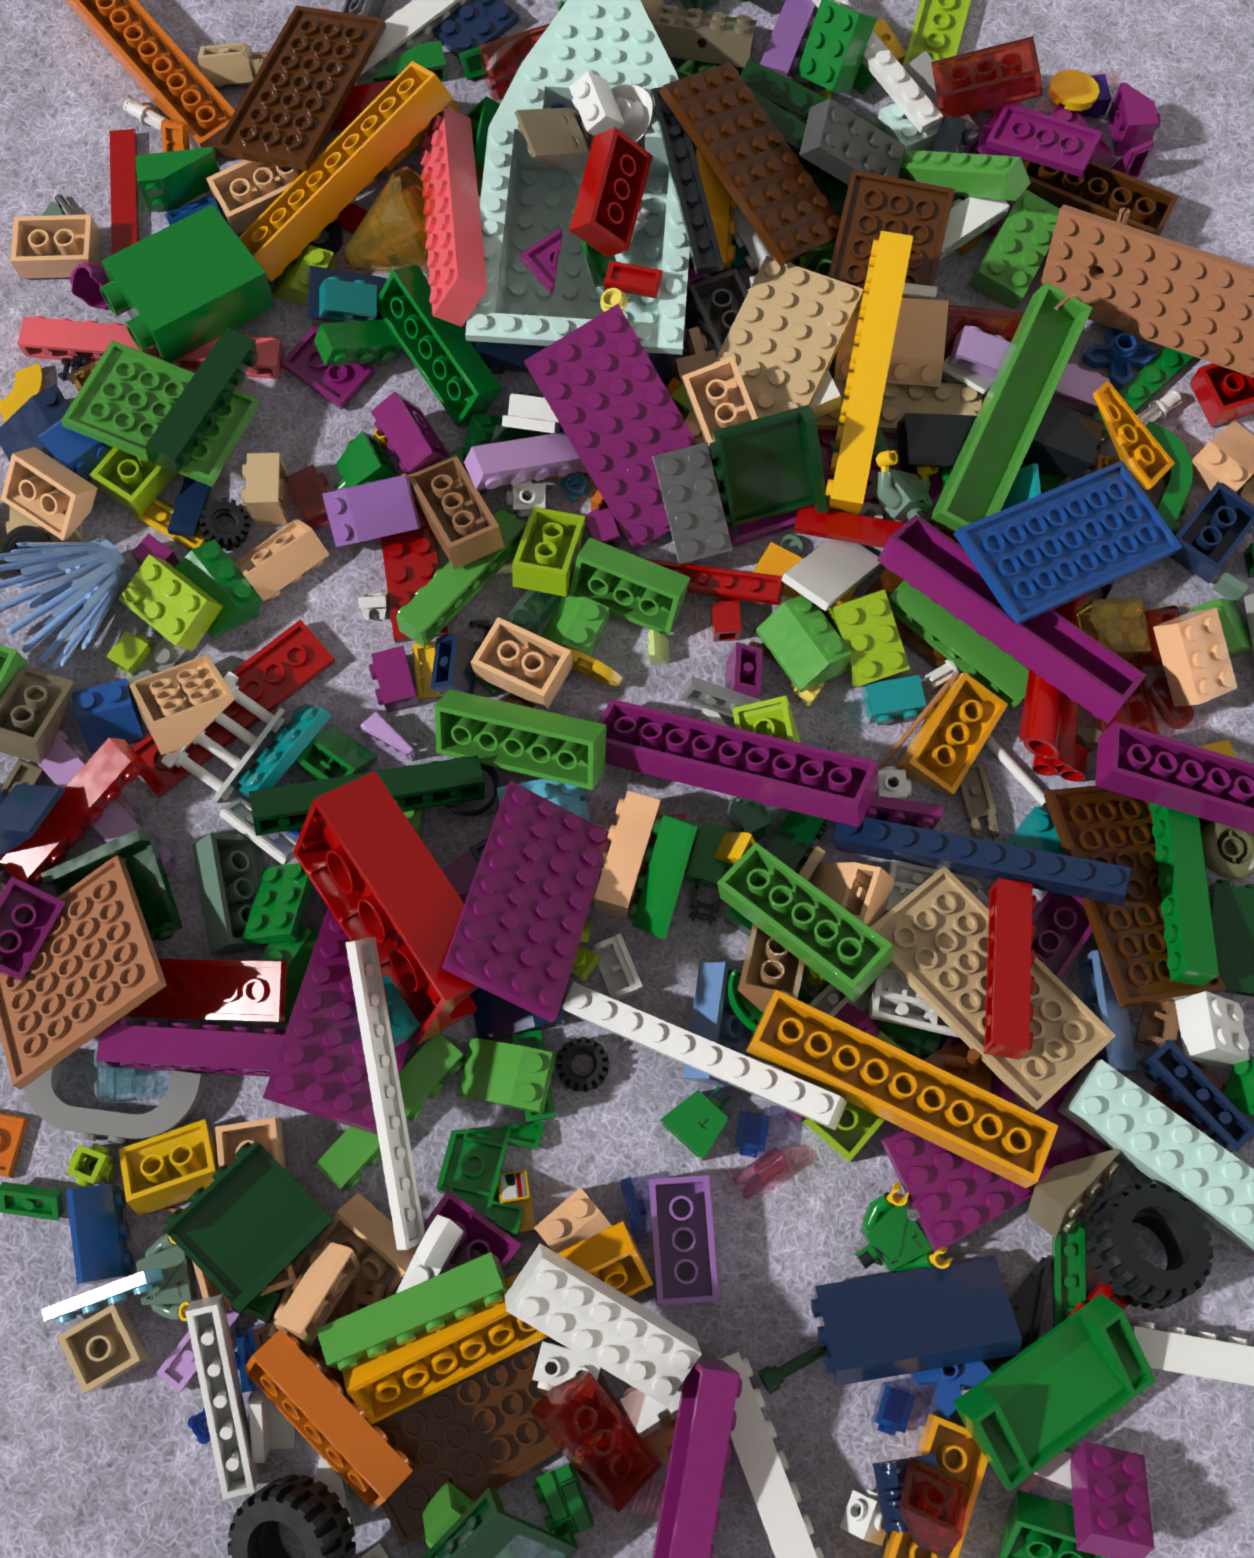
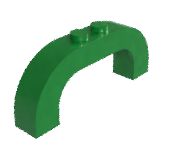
(1176, 480)

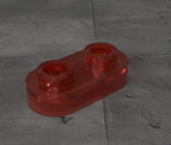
(1166, 707)

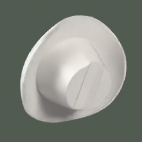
(635, 109)

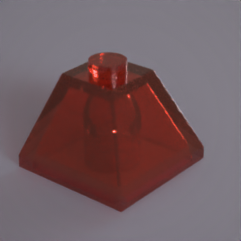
(933, 1507)

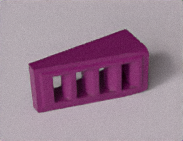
(1134, 159)

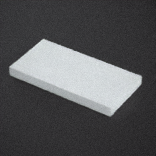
(831, 572)

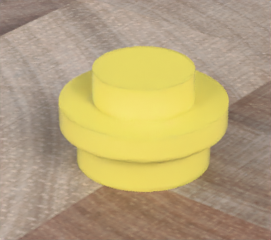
(613, 297)

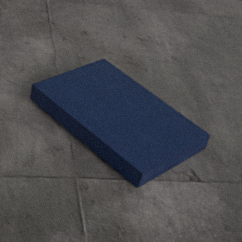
(317, 275)

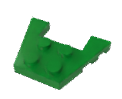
(475, 1167)

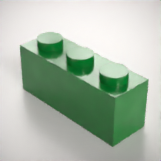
(356, 342)

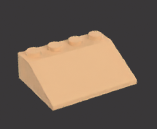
(917, 344)
(181, 702)

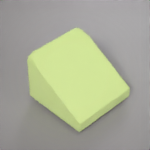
(658, 648)

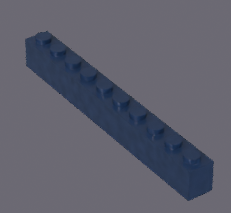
(986, 859)

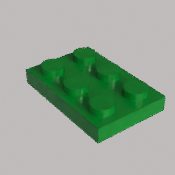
(278, 905)

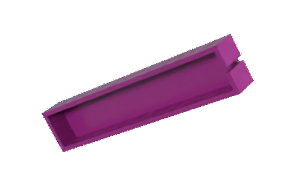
(1044, 644)
(698, 1461)

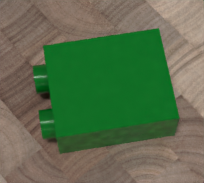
(186, 285)

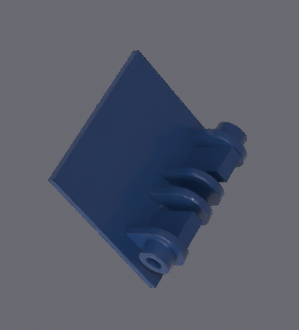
(889, 1484)

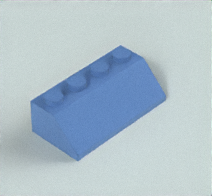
(1102, 1001)
(715, 1018)

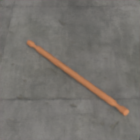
(917, 721)

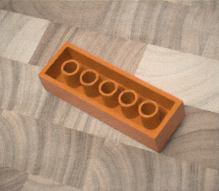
(327, 1419)

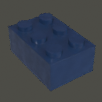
(1214, 532)

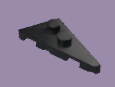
(1029, 1303)

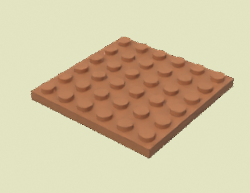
(84, 976)

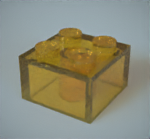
(1117, 625)

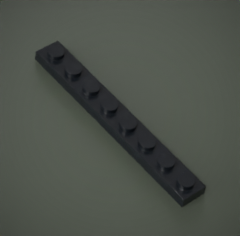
(688, 189)

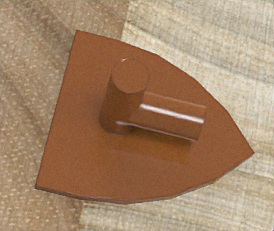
(963, 1063)

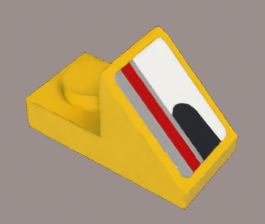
(515, 1190)

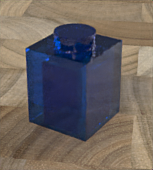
(751, 1134)
(892, 1410)

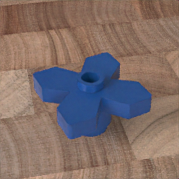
(1120, 355)
(950, 1387)

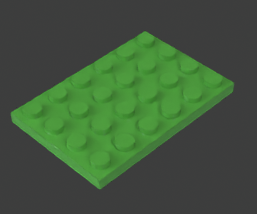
(131, 397)

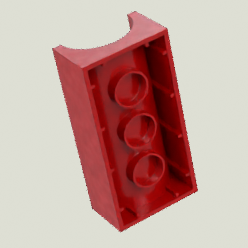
(388, 888)

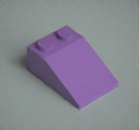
(371, 510)

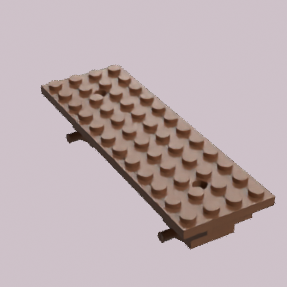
(1155, 287)

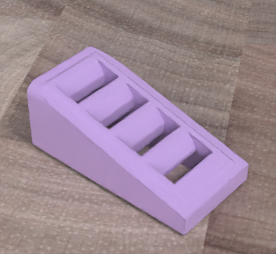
(382, 732)

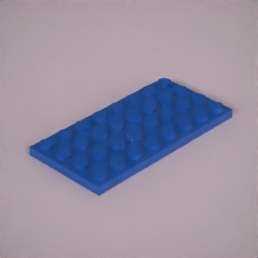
(1067, 542)

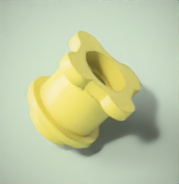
(809, 695)

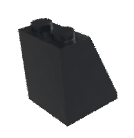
(1065, 442)

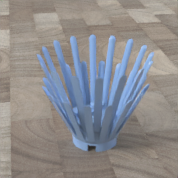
(89, 580)

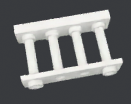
(225, 788)

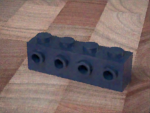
(1197, 1096)

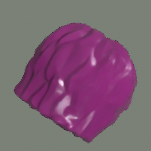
(86, 283)

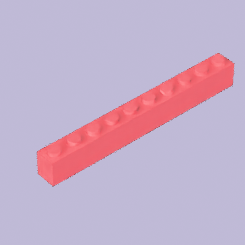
(69, 338)

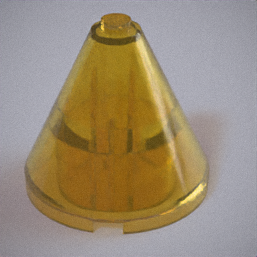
(393, 227)

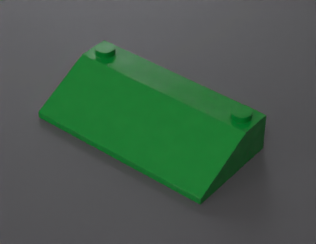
(1055, 1391)

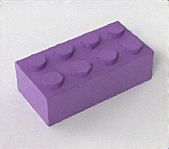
(683, 1240)

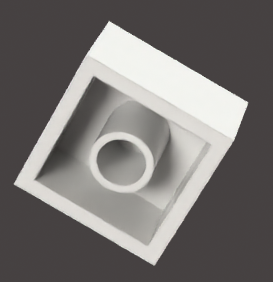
(1212, 1030)

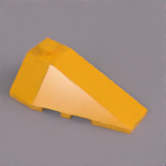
(1131, 438)

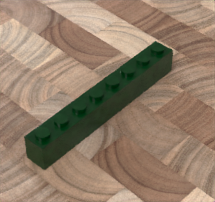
(410, 786)

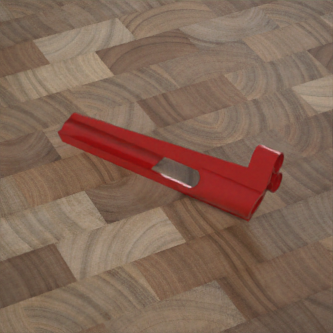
(1051, 721)

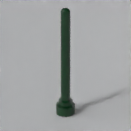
(774, 1376)

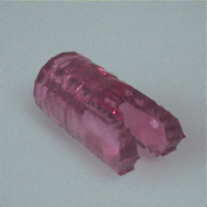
(767, 1167)

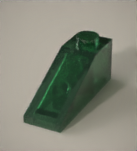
(533, 610)

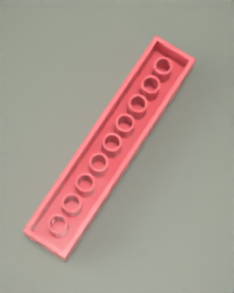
(452, 217)

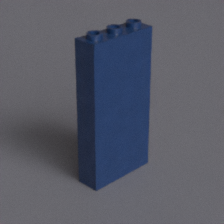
(915, 1321)

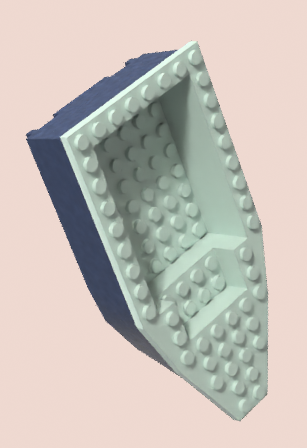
(530, 199)

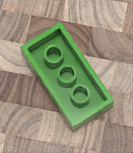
(1016, 250)
(629, 586)

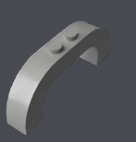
(176, 1109)

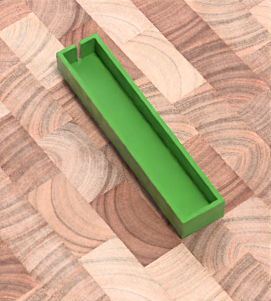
(1012, 409)

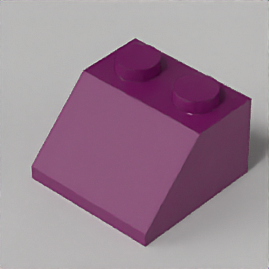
(1131, 119)

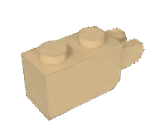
(230, 63)

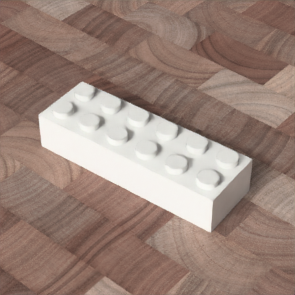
(602, 1324)

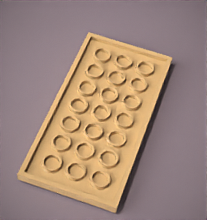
(786, 336)
(942, 956)

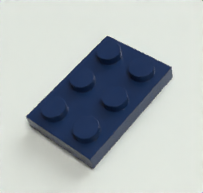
(475, 24)

